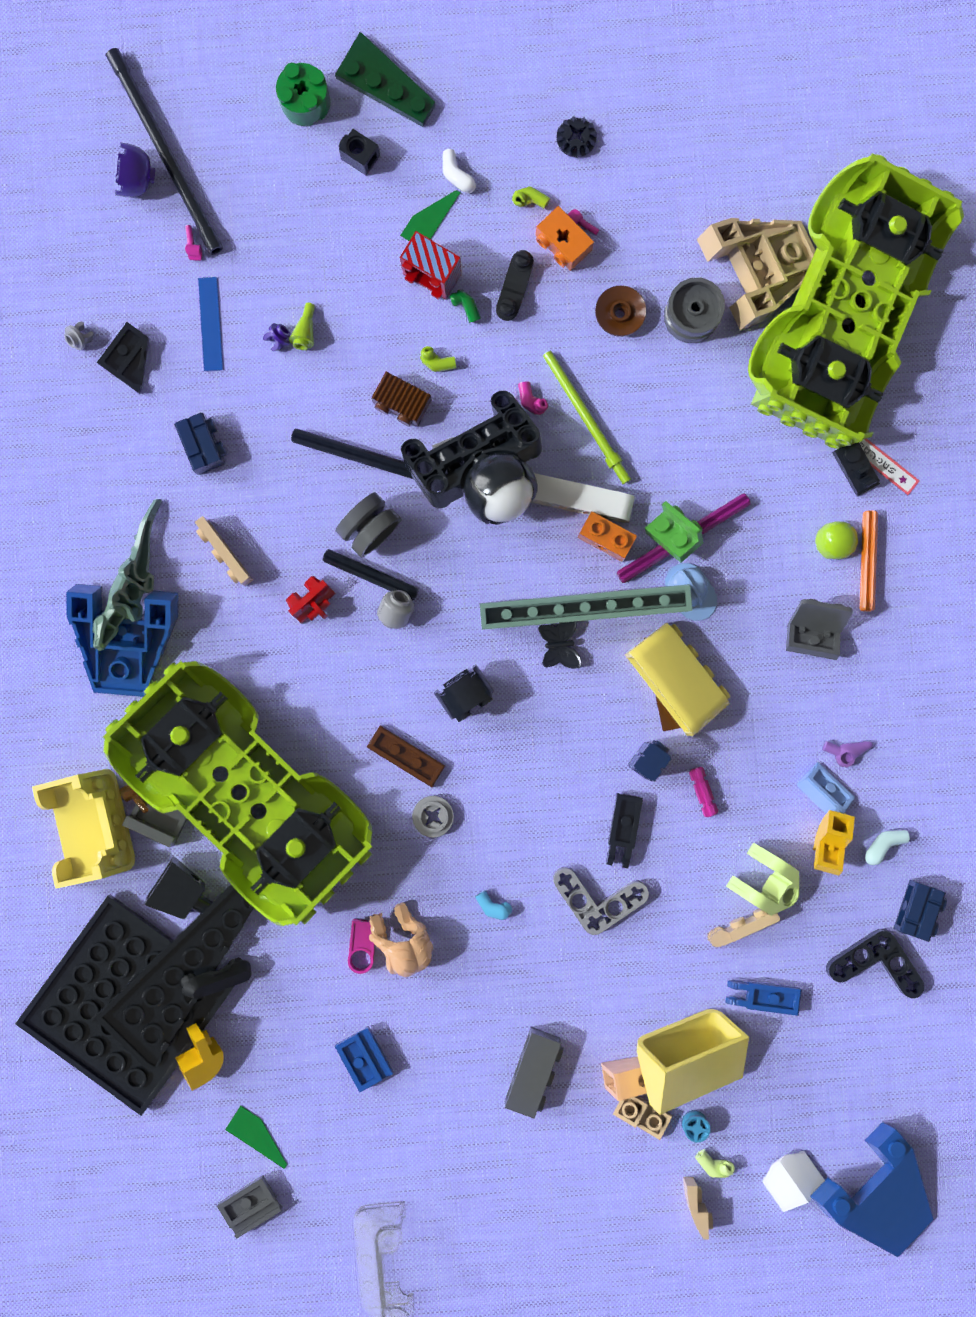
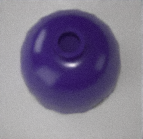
(133, 171)

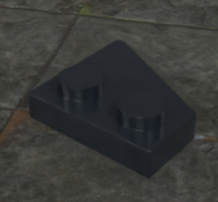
(127, 357)

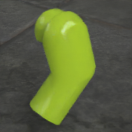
(436, 363)

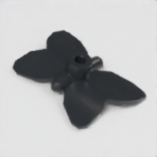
(557, 645)

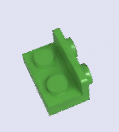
(675, 532)

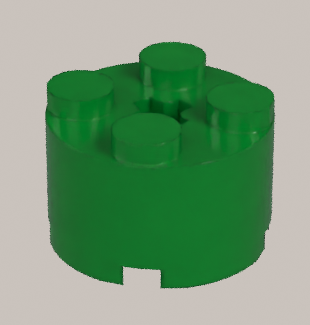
(303, 93)

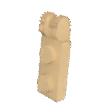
(741, 928)

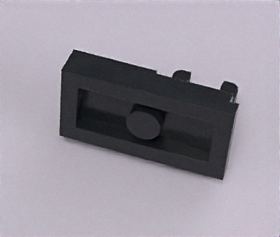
(856, 468)

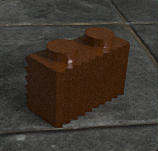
(401, 399)

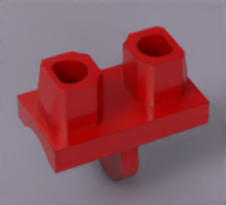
(312, 603)

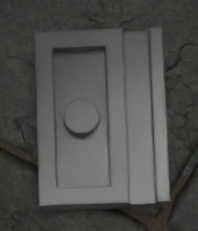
(249, 1206)

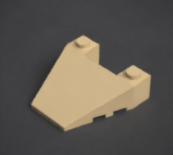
(766, 258)

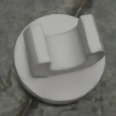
(75, 338)

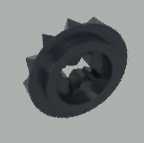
(574, 147)

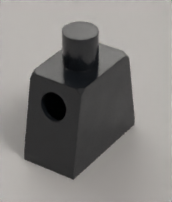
(177, 891)

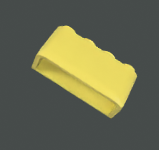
(678, 678)
(691, 1058)

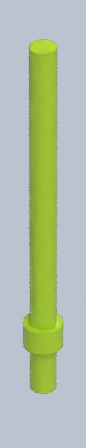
(612, 459)

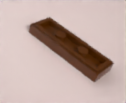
(406, 756)

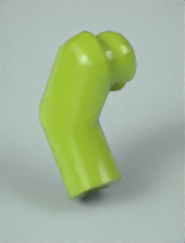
(528, 196)

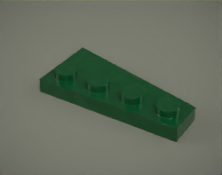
(380, 79)

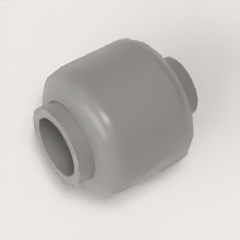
(395, 609)

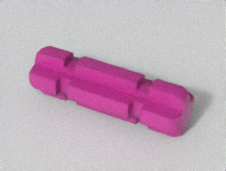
(703, 791)

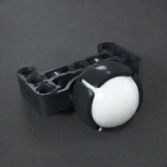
(482, 463)

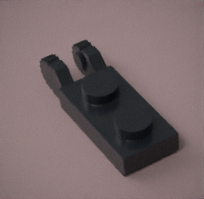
(624, 827)

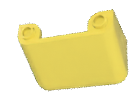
(89, 826)

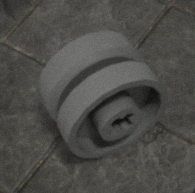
(695, 295)
(368, 524)

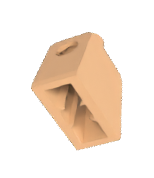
(623, 1078)

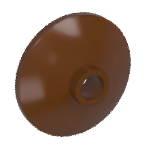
(623, 299)

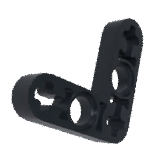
(885, 955)

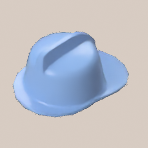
(702, 593)

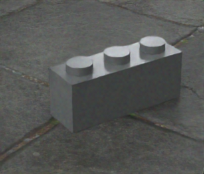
(533, 1073)

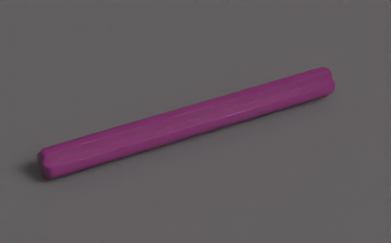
(706, 523)

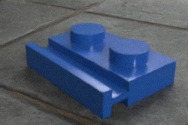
(364, 1059)

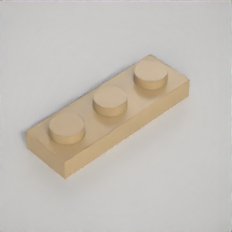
(222, 551)

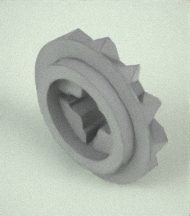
(434, 828)

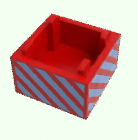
(430, 265)

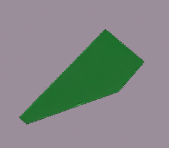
(430, 218)
(254, 1133)

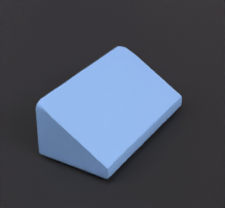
(825, 790)

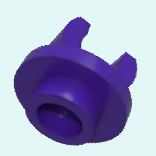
(280, 334)

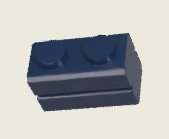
(200, 443)
(650, 760)
(920, 911)

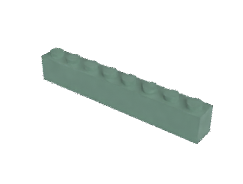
(586, 606)

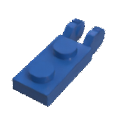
(766, 997)

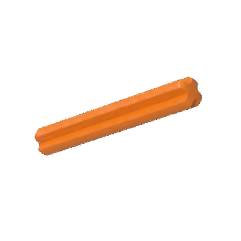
(868, 560)

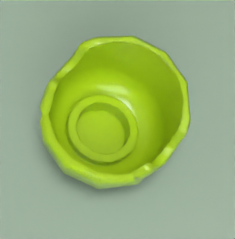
(836, 540)

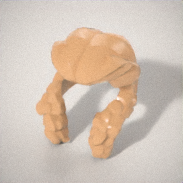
(407, 956)

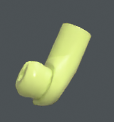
(714, 1167)

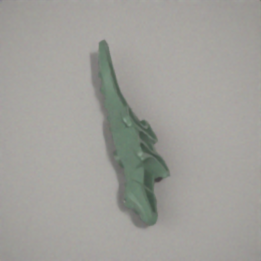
(128, 585)

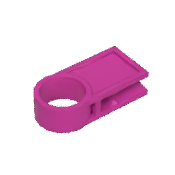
(360, 941)

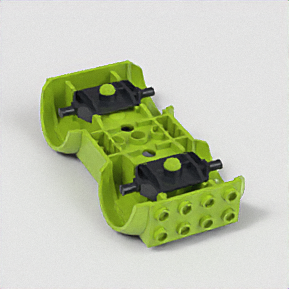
(804, 360)
(203, 722)

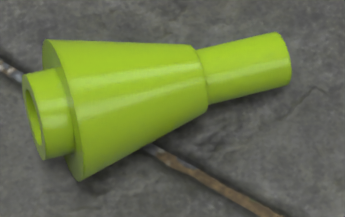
(302, 335)

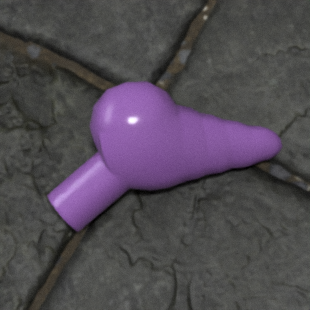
(847, 752)

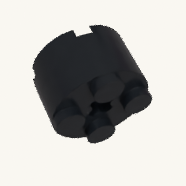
(465, 693)

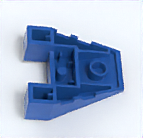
(135, 651)
(890, 1205)

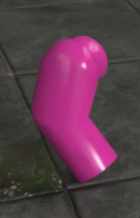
(529, 401)

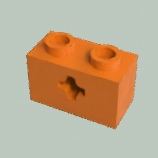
(561, 226)
(607, 536)

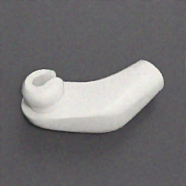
(456, 176)

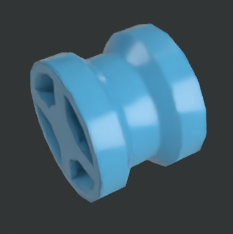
(696, 1132)

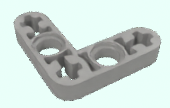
(591, 908)

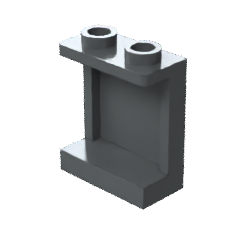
(156, 825)

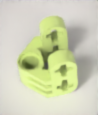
(779, 890)

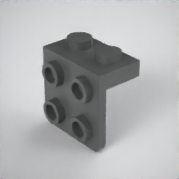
(817, 628)

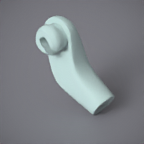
(882, 843)

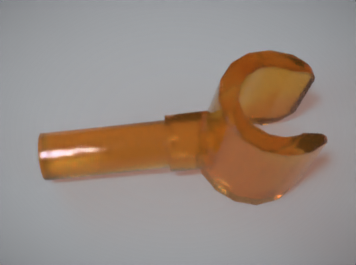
(128, 794)

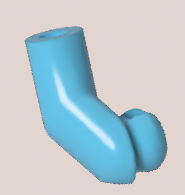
(491, 909)

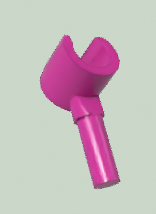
(577, 217)
(194, 251)

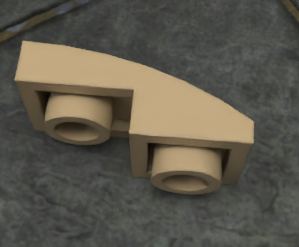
(641, 1114)
(698, 1210)

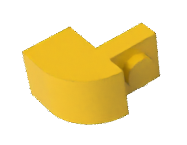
(831, 840)
(202, 1061)

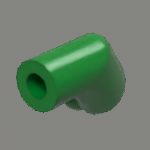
(469, 304)

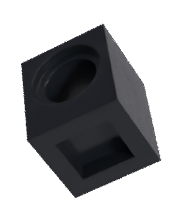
(366, 159)

